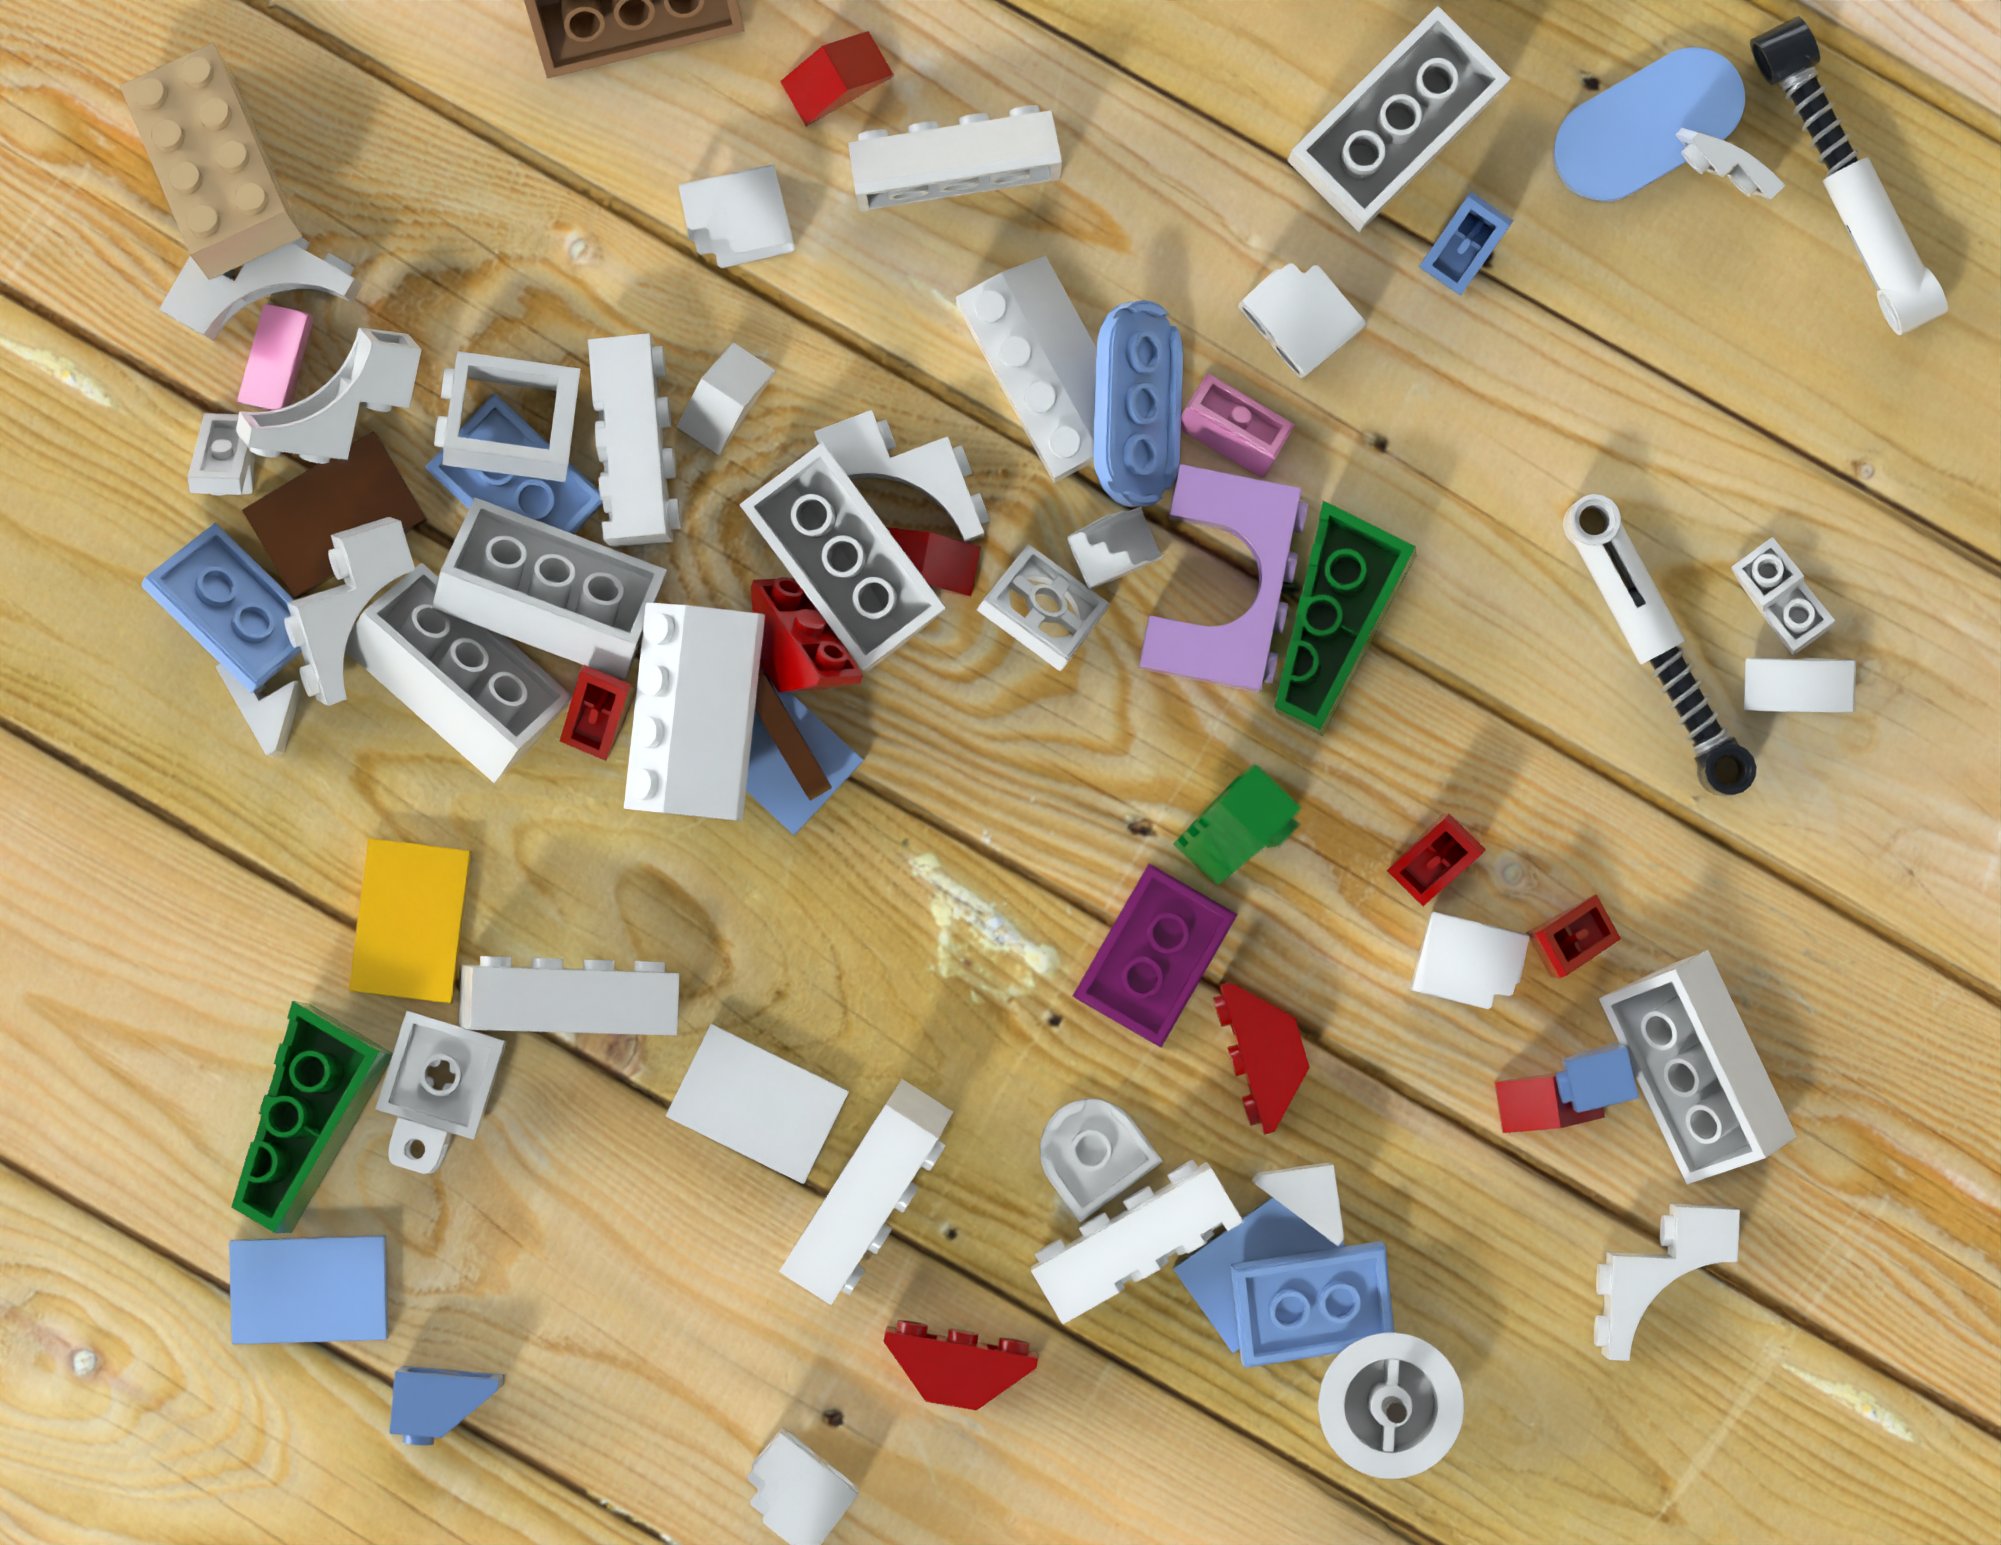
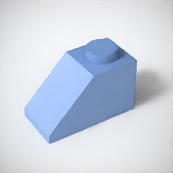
(1597, 1078)
(435, 1400)

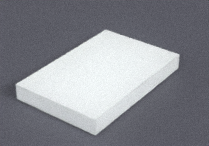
(757, 1103)

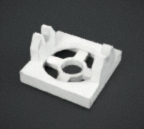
(1058, 586)

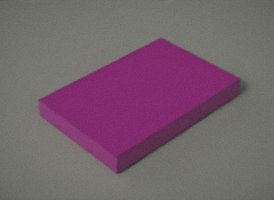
(1154, 955)

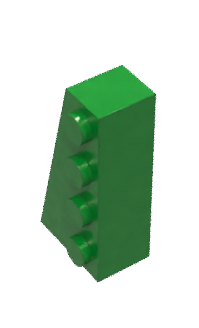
(1342, 604)
(1239, 825)
(311, 1106)

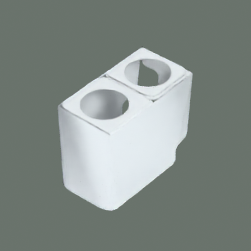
(737, 216)
(1302, 316)
(1113, 547)
(1468, 960)
(799, 1491)

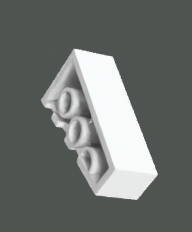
(632, 441)
(568, 998)
(867, 1192)
(1134, 1241)

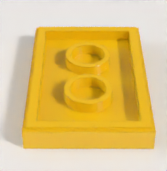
(410, 920)

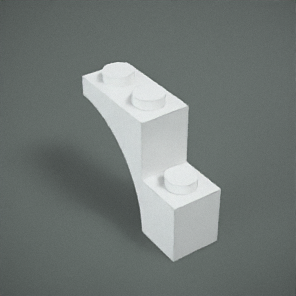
(211, 303)
(321, 427)
(934, 469)
(321, 622)
(1632, 1280)

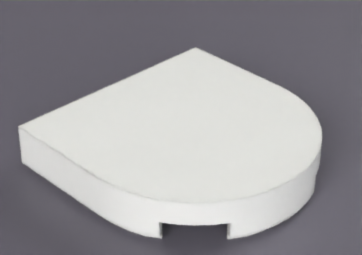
(1093, 1154)

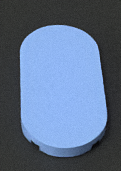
(1629, 130)
(1138, 403)

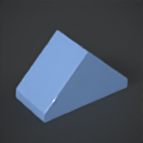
(1466, 243)

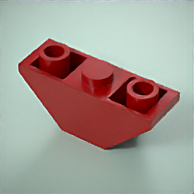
(797, 641)
(1265, 1051)
(956, 1366)

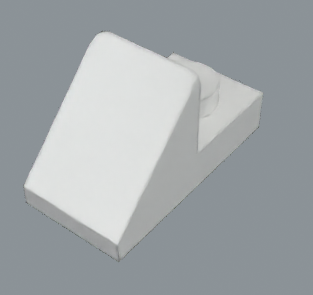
(221, 458)
(269, 715)

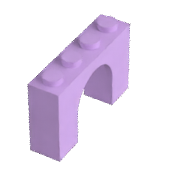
(1264, 520)

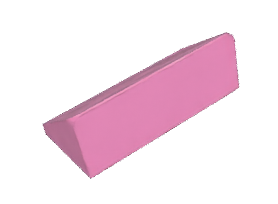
(275, 358)
(1235, 425)

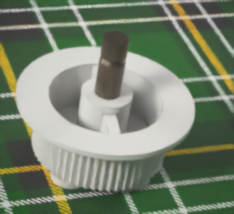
(1391, 1405)

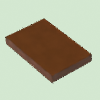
(325, 500)

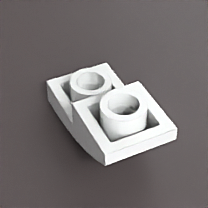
(1720, 157)
(1782, 596)
(1800, 685)

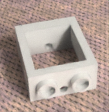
(503, 457)

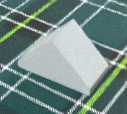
(725, 398)
(1309, 1194)

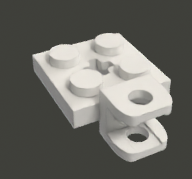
(429, 1112)

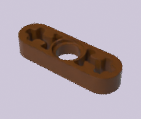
(789, 740)

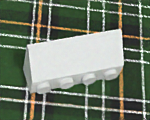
(955, 159)
(1039, 360)
(843, 557)
(548, 588)
(456, 675)
(694, 711)
(1698, 1068)

